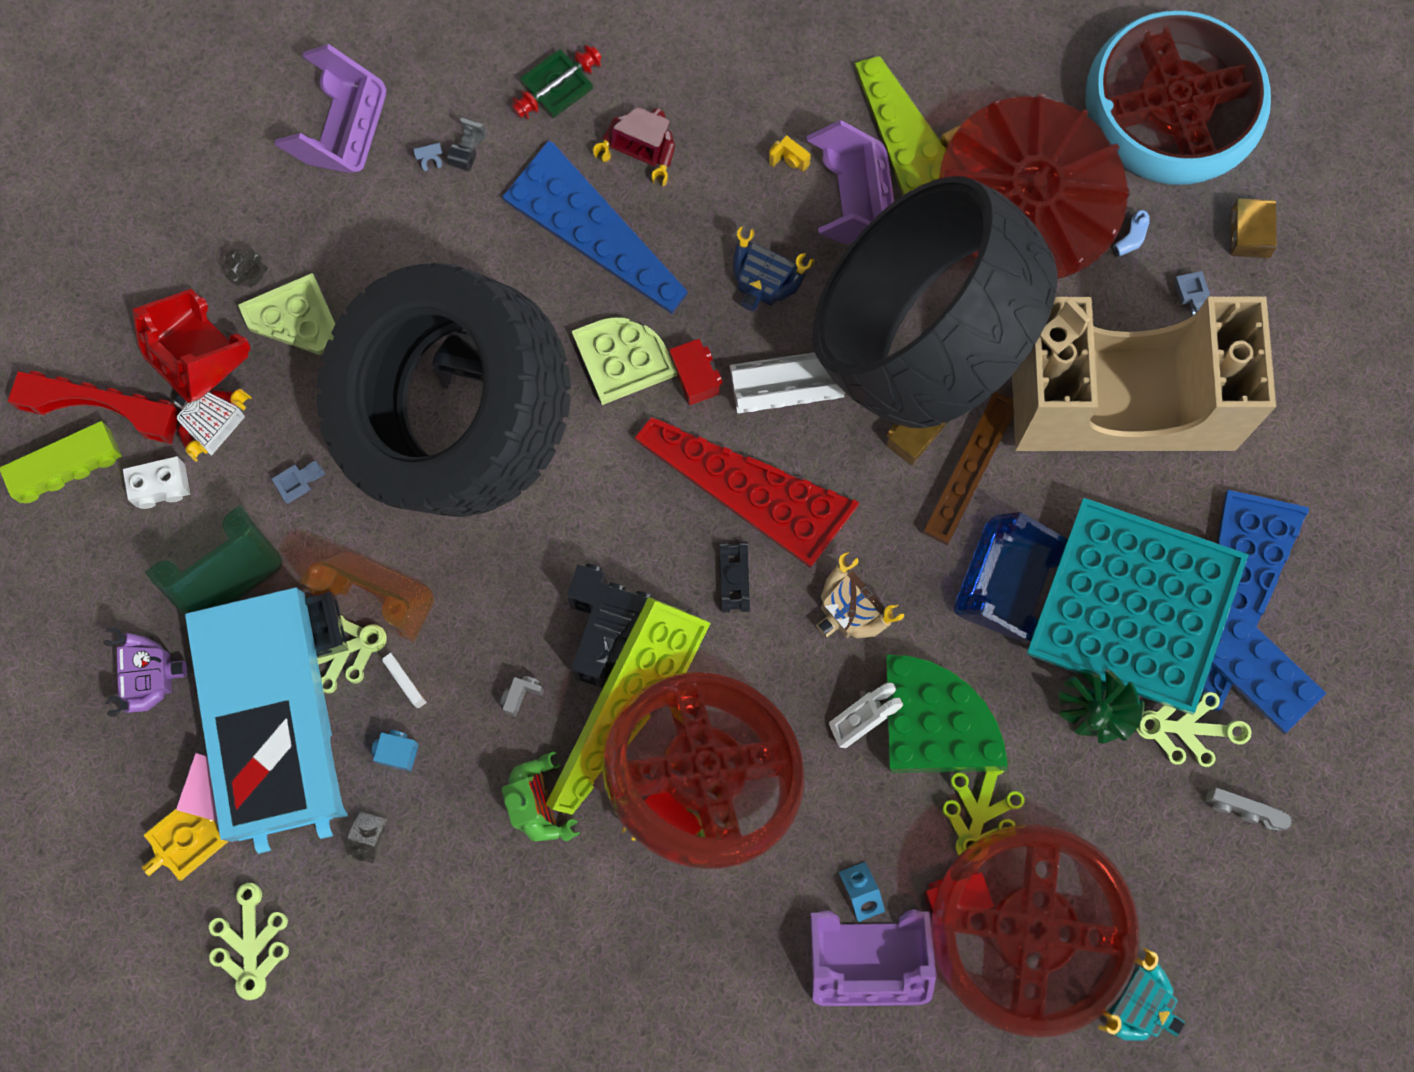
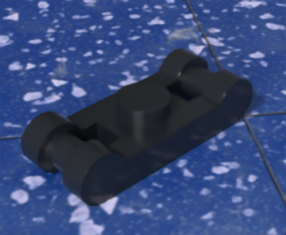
(734, 577)

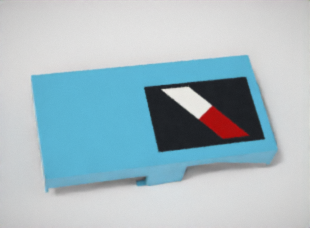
(264, 717)

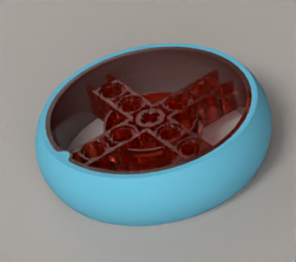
(1179, 96)

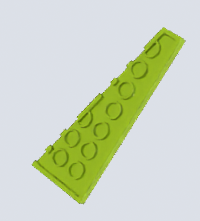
(906, 135)

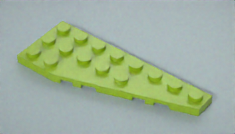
(657, 647)

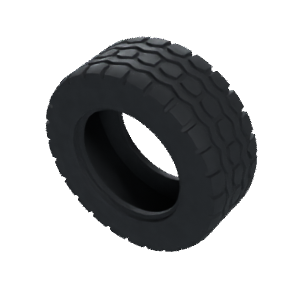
(370, 376)

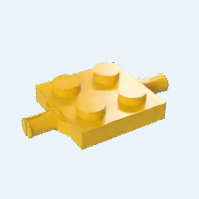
(182, 843)

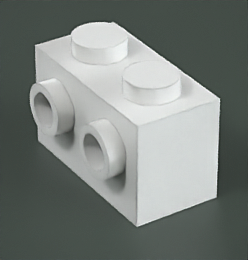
(156, 482)

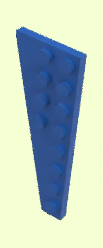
(1266, 533)

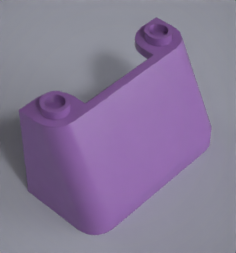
(872, 961)

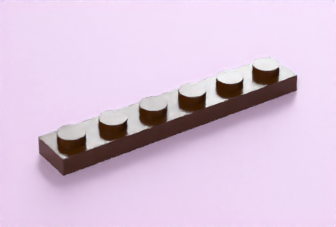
(970, 469)

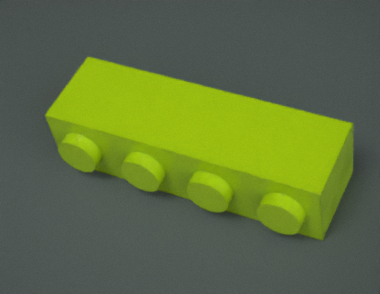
(60, 462)

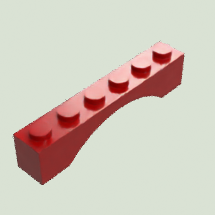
(43, 395)

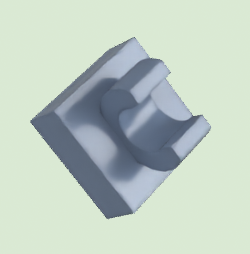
(429, 152)

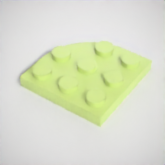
(622, 357)

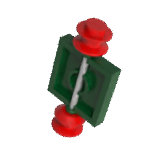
(556, 83)

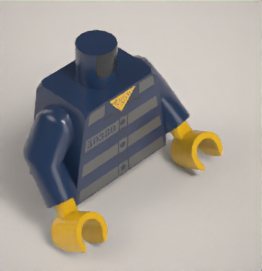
(765, 274)

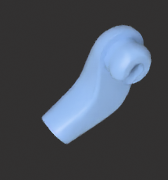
(1136, 234)

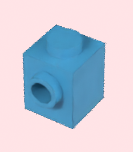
(395, 750)

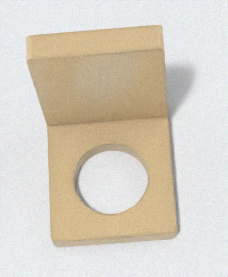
(1071, 320)

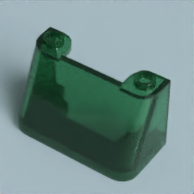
(225, 572)

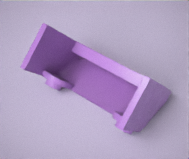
(351, 118)
(862, 178)

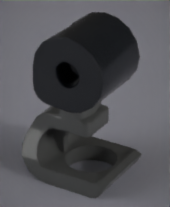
(463, 154)

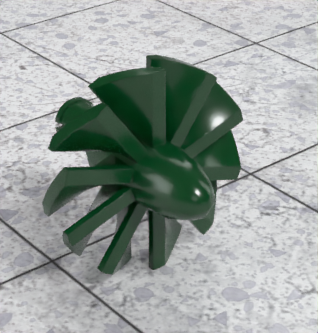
(1108, 709)

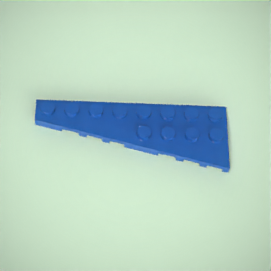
(572, 210)

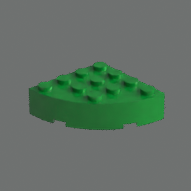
(940, 723)

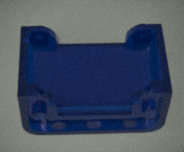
(1009, 575)

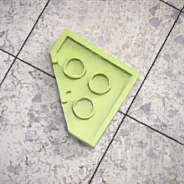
(292, 315)

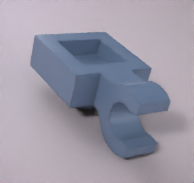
(1192, 290)
(294, 482)

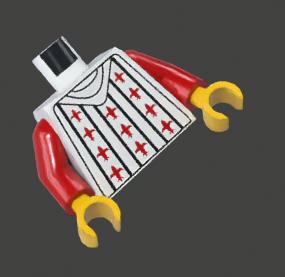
(209, 420)

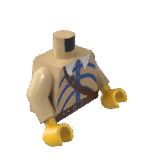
(852, 605)

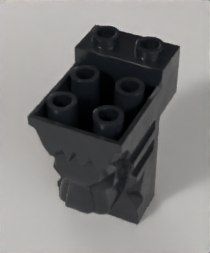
(609, 625)

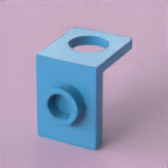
(861, 889)

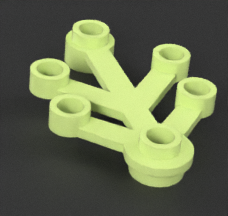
(359, 643)
(1186, 727)
(249, 946)

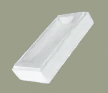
(404, 681)

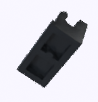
(326, 624)

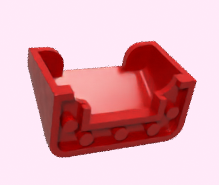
(186, 345)

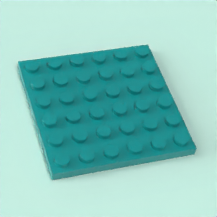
(1138, 604)

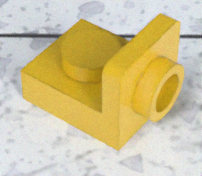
(792, 152)

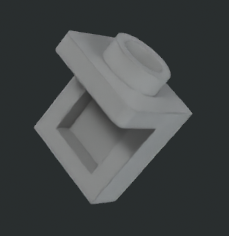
(513, 697)

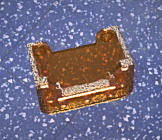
(406, 600)

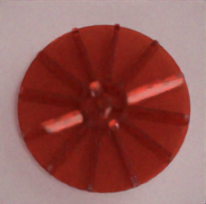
(1051, 168)

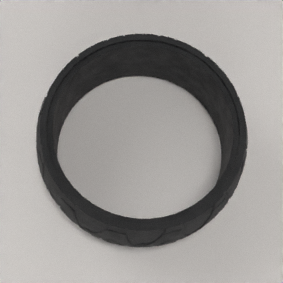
(977, 336)

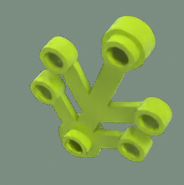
(978, 811)

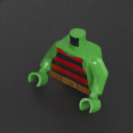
(527, 801)

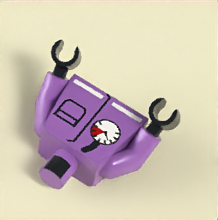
(143, 672)

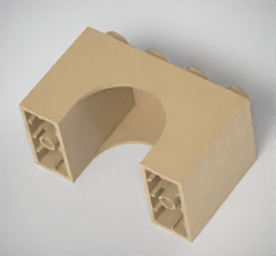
(1152, 389)

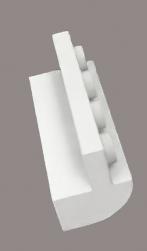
(781, 383)

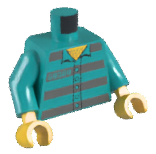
(1144, 1004)

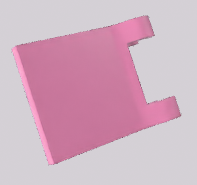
(197, 793)

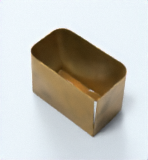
(1254, 227)

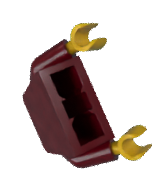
(641, 136)

